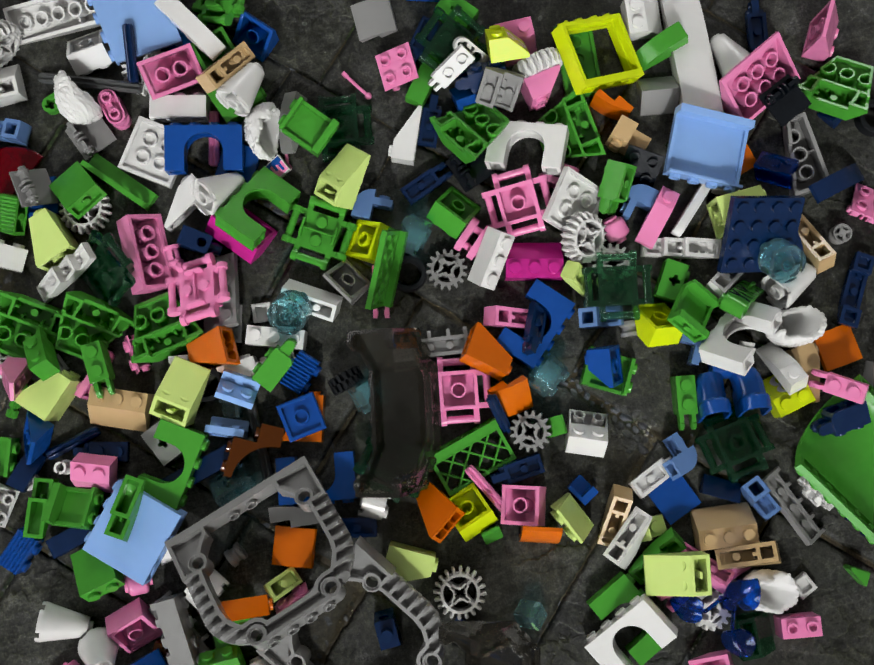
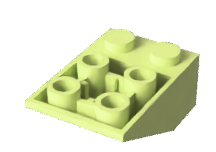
(343, 177)
(180, 392)
(570, 514)
(678, 574)

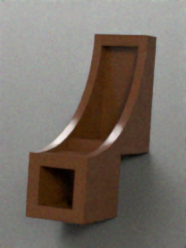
(238, 448)

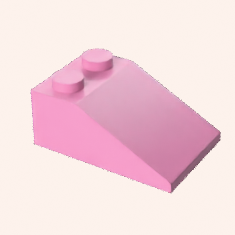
(821, 34)
(170, 71)

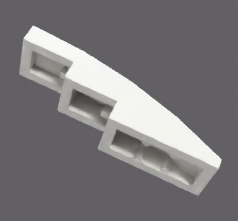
(191, 27)
(683, 248)
(67, 272)

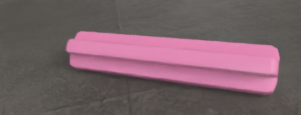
(214, 145)
(484, 486)

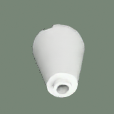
(726, 52)
(241, 89)
(215, 191)
(785, 294)
(61, 623)
(97, 648)

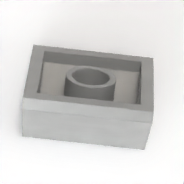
(657, 95)
(347, 281)

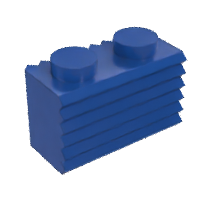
(301, 373)
(20, 552)

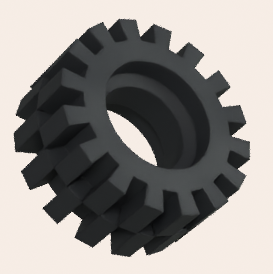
(346, 380)

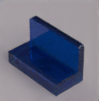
(775, 169)

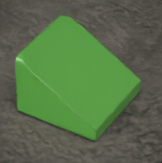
(558, 426)
(491, 534)
(859, 575)

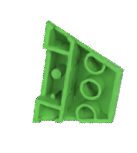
(840, 88)
(469, 130)
(583, 131)
(21, 316)
(88, 320)
(157, 333)

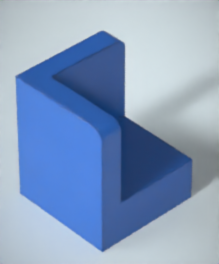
(582, 490)

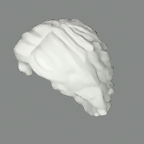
(74, 103)
(262, 130)
(799, 327)
(777, 590)

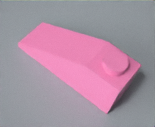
(657, 217)
(504, 317)
(14, 376)

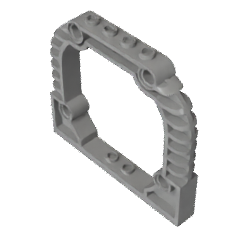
(193, 545)
(371, 563)

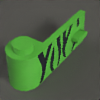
(739, 298)

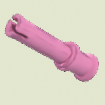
(173, 248)

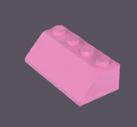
(142, 241)

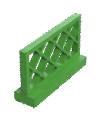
(386, 268)
(468, 439)

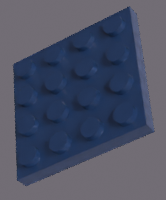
(754, 222)

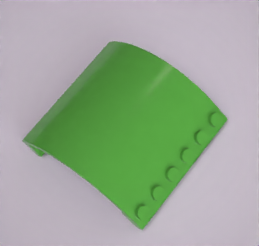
(842, 467)

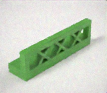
(121, 181)

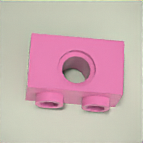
(797, 625)

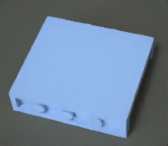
(151, 27)
(707, 147)
(145, 547)

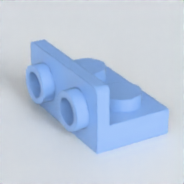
(237, 389)
(227, 428)

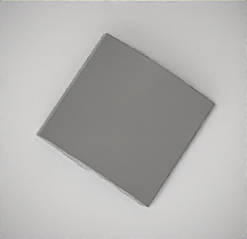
(373, 19)
(499, 88)

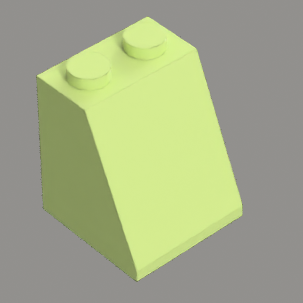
(719, 207)
(50, 239)
(50, 397)
(411, 561)

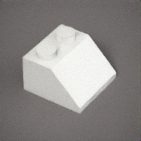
(641, 18)
(88, 53)

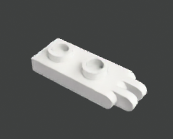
(451, 68)
(650, 478)

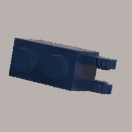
(473, 76)
(841, 418)

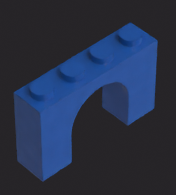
(180, 137)
(558, 310)
(342, 486)

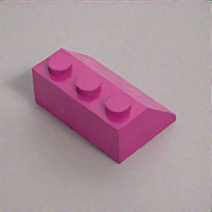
(236, 246)
(534, 262)

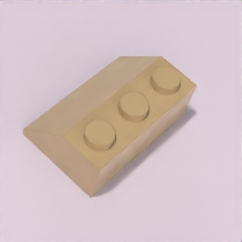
(120, 410)
(724, 526)

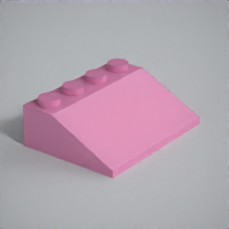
(754, 76)

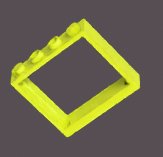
(622, 45)

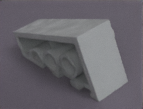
(802, 146)
(176, 629)

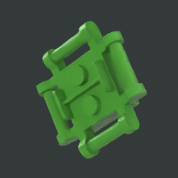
(218, 11)
(319, 233)

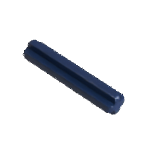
(130, 53)
(498, 413)
(73, 442)

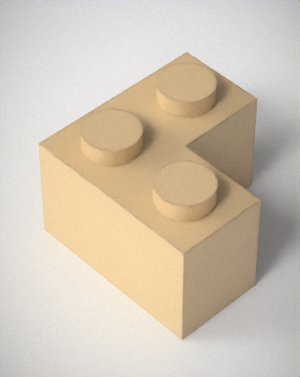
(625, 134)

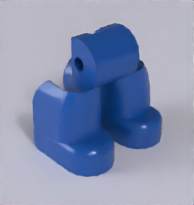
(747, 393)

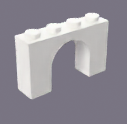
(552, 136)
(732, 357)
(640, 613)

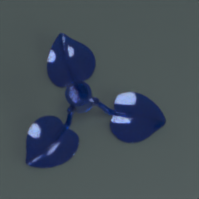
(739, 592)

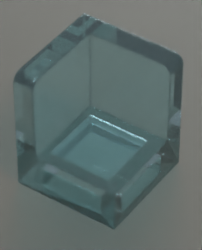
(231, 410)
(530, 614)

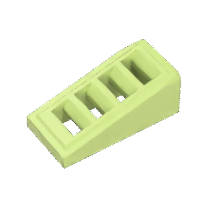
(573, 276)

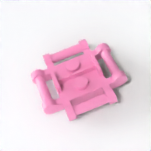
(517, 201)
(199, 288)
(460, 391)

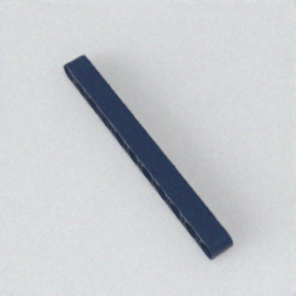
(74, 537)

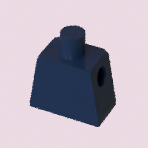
(190, 238)
(387, 629)

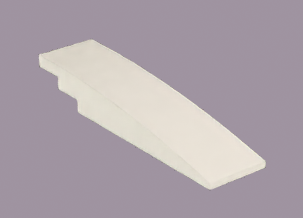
(50, 18)
(692, 63)

